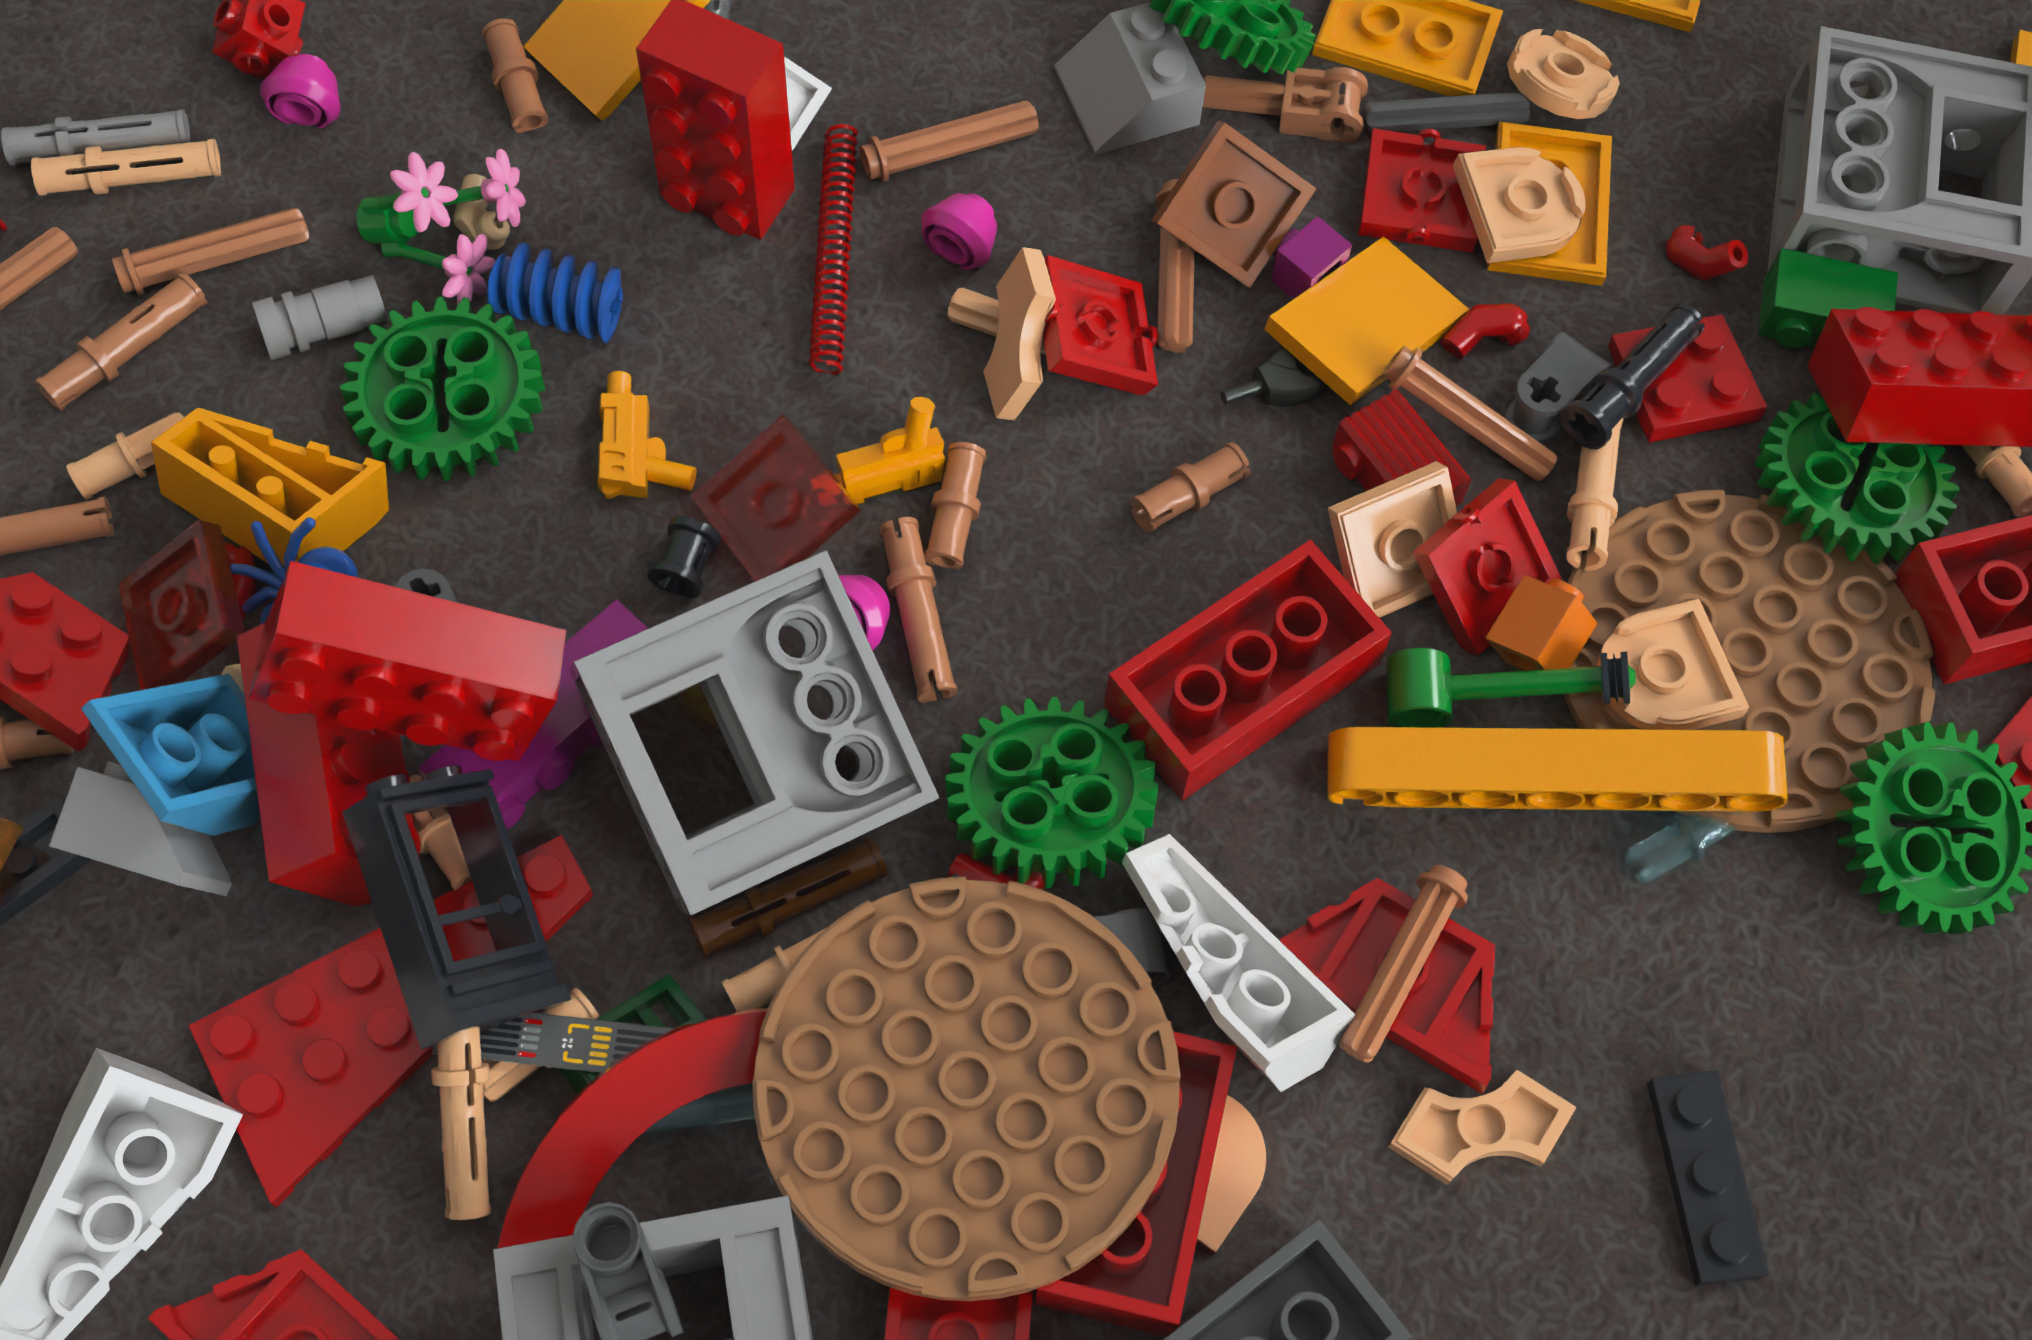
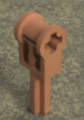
(1305, 102)

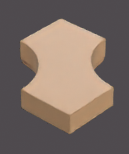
(1015, 362)
(1451, 1132)

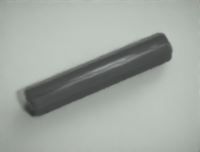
(1446, 112)

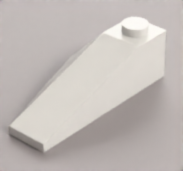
(1238, 967)
(110, 1181)

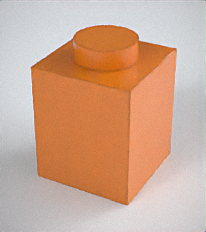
(1542, 625)

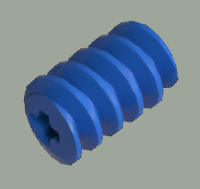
(556, 294)

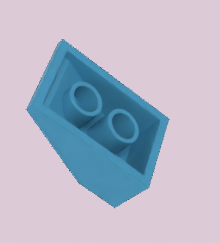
(185, 751)

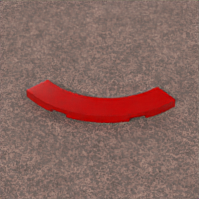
(617, 1111)

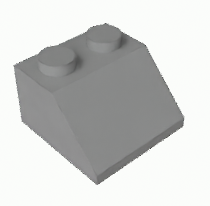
(1131, 80)
(115, 825)

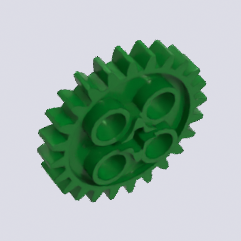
(1248, 30)
(386, 391)
(1897, 499)
(1051, 792)
(1936, 884)

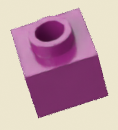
(1308, 257)

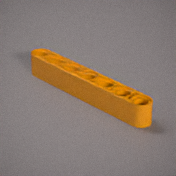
(1558, 768)

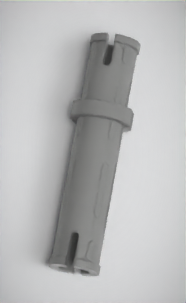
(111, 134)

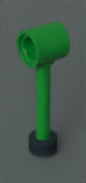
(1424, 690)

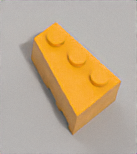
(242, 475)

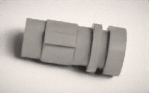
(318, 315)

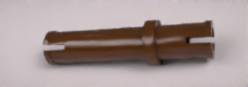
(714, 928)

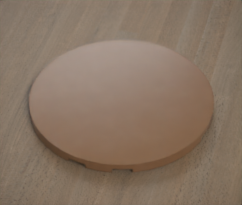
(1810, 636)
(966, 1088)

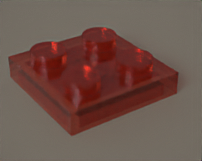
(775, 501)
(181, 607)

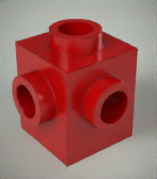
(257, 33)

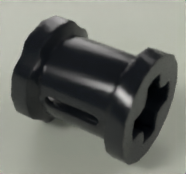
(684, 557)

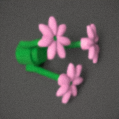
(401, 215)

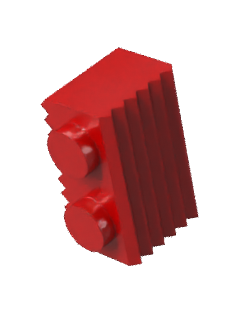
(1390, 442)

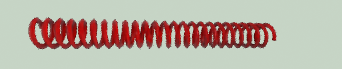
(825, 193)

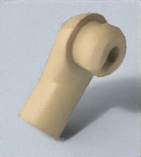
(474, 219)

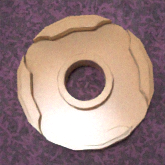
(1563, 74)

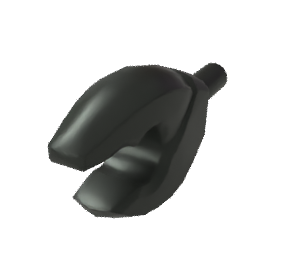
(1278, 382)

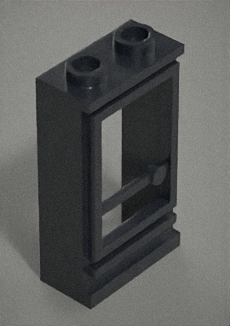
(438, 992)

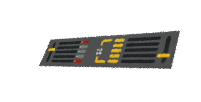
(564, 1041)

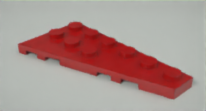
(337, 1035)

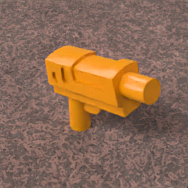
(626, 453)
(902, 459)

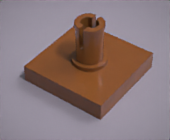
(1233, 203)

